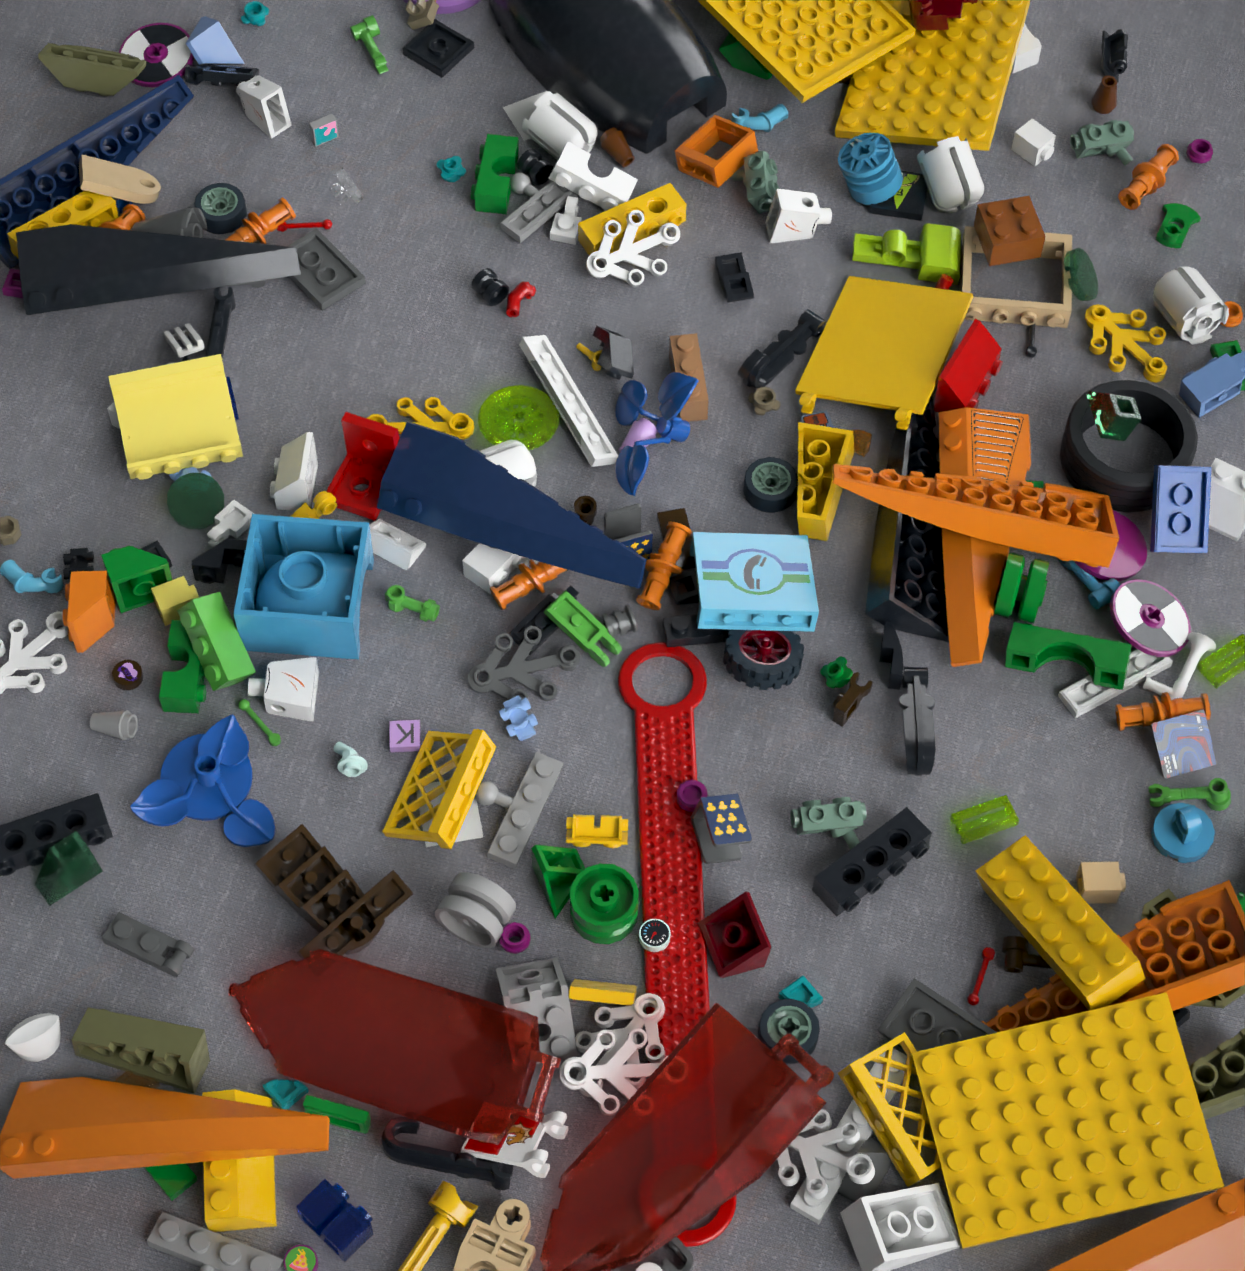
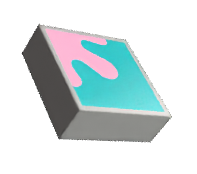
(323, 130)

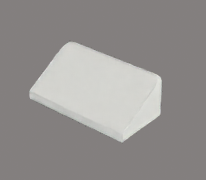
(395, 544)

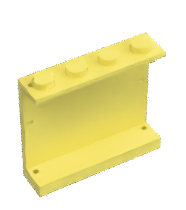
(175, 417)

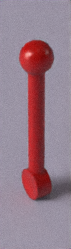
(326, 224)
(987, 955)

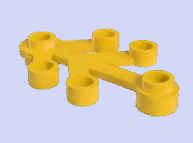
(1101, 318)
(450, 423)

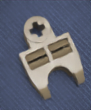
(498, 1244)

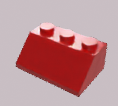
(968, 370)

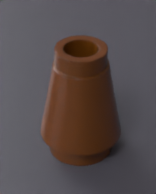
(1105, 97)
(617, 147)

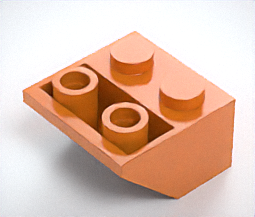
(89, 608)

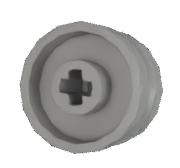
(475, 910)

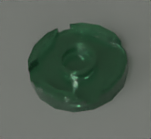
(1083, 275)
(195, 500)

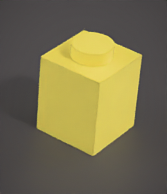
(173, 596)

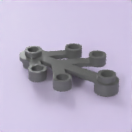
(518, 669)

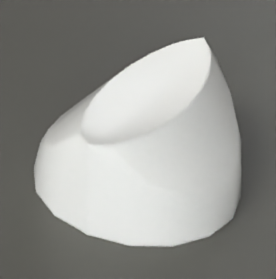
(35, 1037)

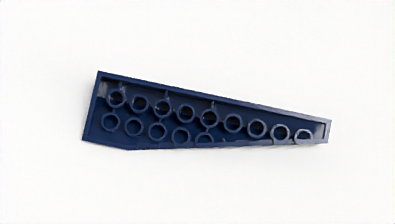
(56, 175)
(463, 493)

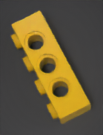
(658, 206)
(83, 209)

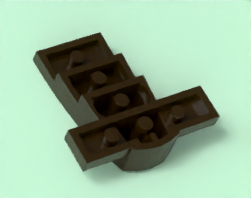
(328, 895)

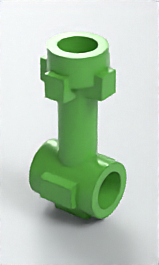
(398, 601)

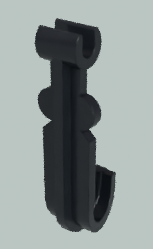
(220, 322)
(764, 366)
(918, 722)
(440, 1160)

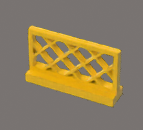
(458, 790)
(882, 1115)

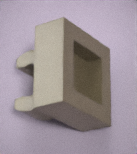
(421, 13)

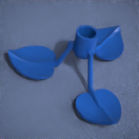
(673, 396)
(222, 744)

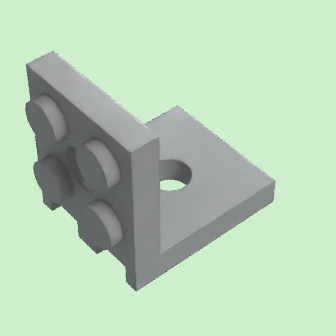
(542, 992)

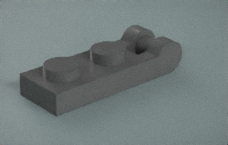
(147, 944)

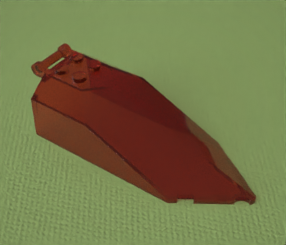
(399, 1043)
(682, 1145)

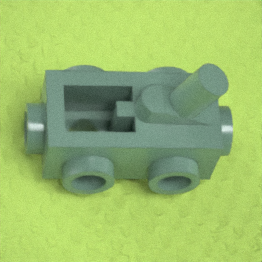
(1107, 139)
(759, 180)
(836, 818)

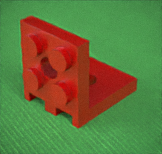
(367, 458)

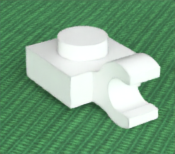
(566, 225)
(230, 521)

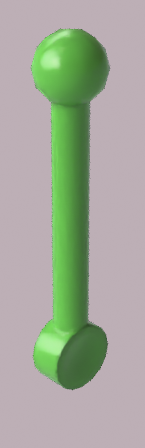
(274, 738)

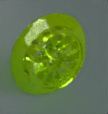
(493, 426)

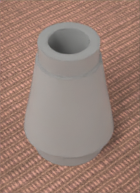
(115, 724)

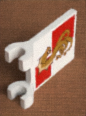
(521, 1144)

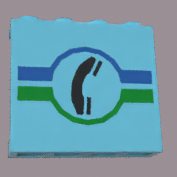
(754, 582)

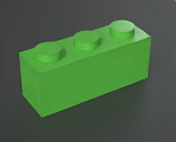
(216, 641)

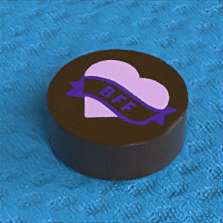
(127, 674)

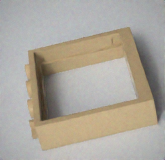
(1015, 310)

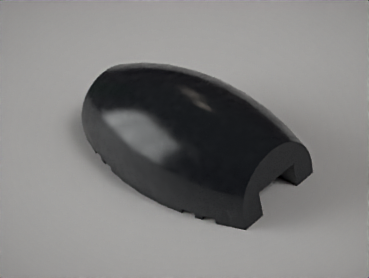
(616, 61)

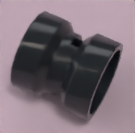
(536, 167)
(493, 290)

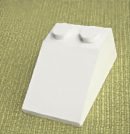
(900, 1227)

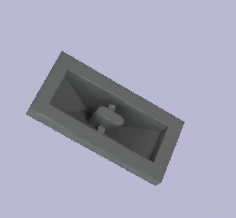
(881, 1164)

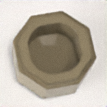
(9, 530)

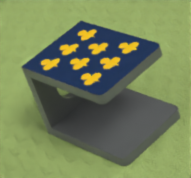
(625, 527)
(720, 828)

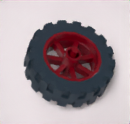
(763, 667)

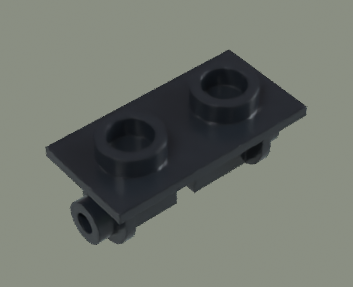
(1114, 53)

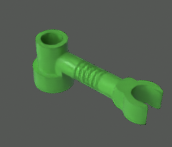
(365, 31)
(1216, 794)

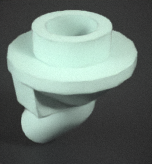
(351, 763)

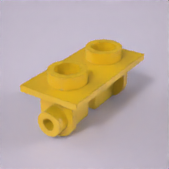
(609, 833)

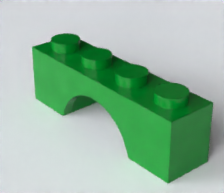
(1102, 658)

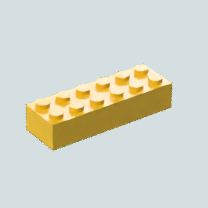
(1060, 925)

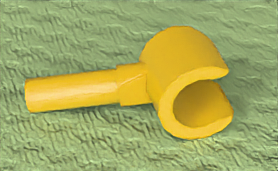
(591, 355)

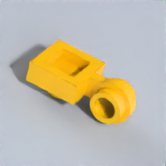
(324, 504)

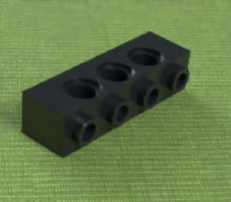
(55, 822)
(901, 829)

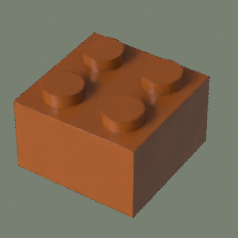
(1009, 230)

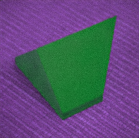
(555, 872)

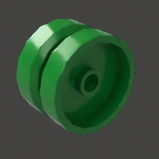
(1023, 588)
(604, 903)

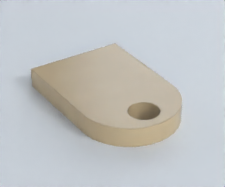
(117, 180)

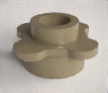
(764, 394)

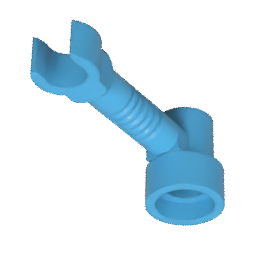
(1101, 592)

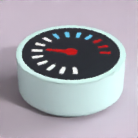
(654, 935)

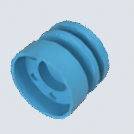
(870, 168)

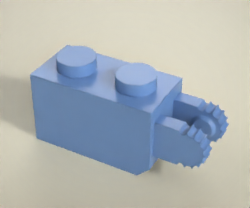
(1213, 383)

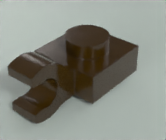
(847, 703)

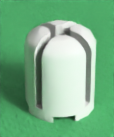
(557, 123)
(951, 175)
(1189, 304)
(515, 458)

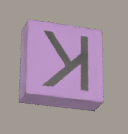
(405, 736)

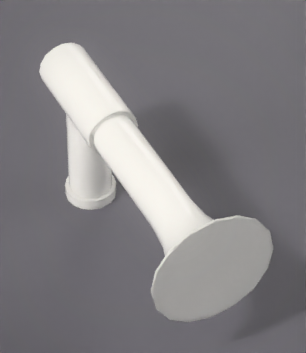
(1199, 645)

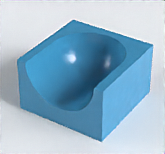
(303, 586)

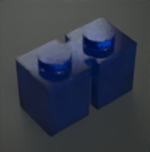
(330, 1215)

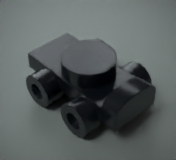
(78, 561)

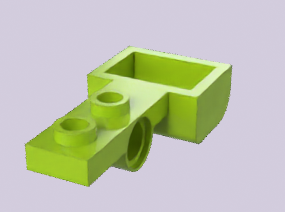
(933, 255)

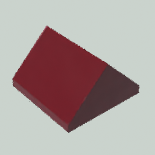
(736, 937)

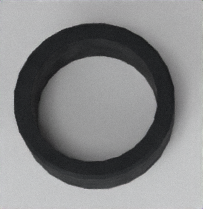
(1158, 411)

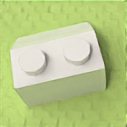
(295, 473)
(1227, 500)

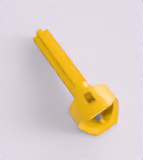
(448, 1211)

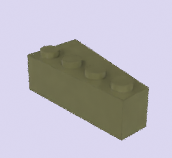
(144, 1046)
(1221, 1077)

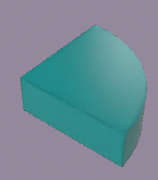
(802, 991)
(285, 1092)

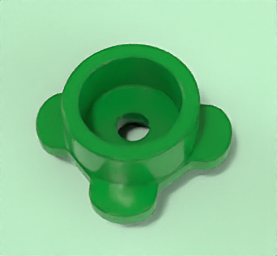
(837, 673)

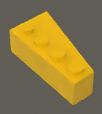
(817, 494)

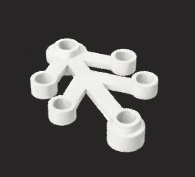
(629, 251)
(23, 658)
(639, 1020)
(614, 1071)
(814, 1148)

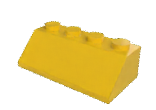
(240, 1191)

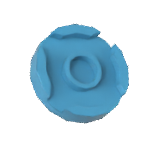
(1183, 832)

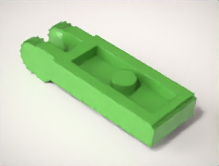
(582, 627)

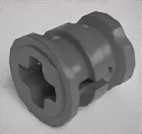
(620, 621)

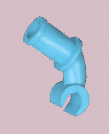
(762, 121)
(27, 582)

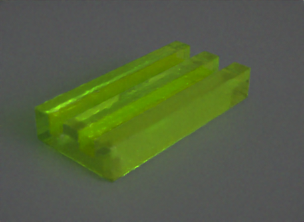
(1219, 654)
(1011, 821)

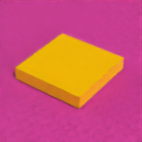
(602, 992)

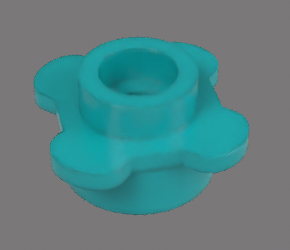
(255, 13)
(451, 169)

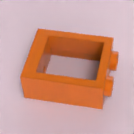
(715, 172)

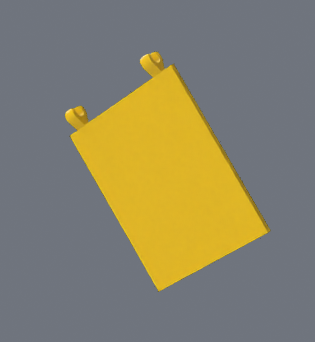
(884, 346)

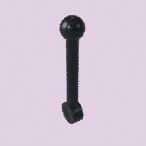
(1031, 350)

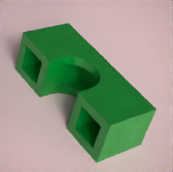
(498, 157)
(182, 689)

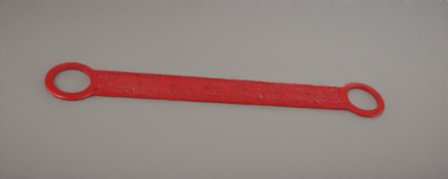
(672, 866)

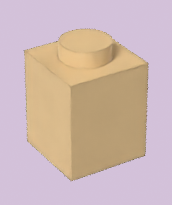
(1100, 882)

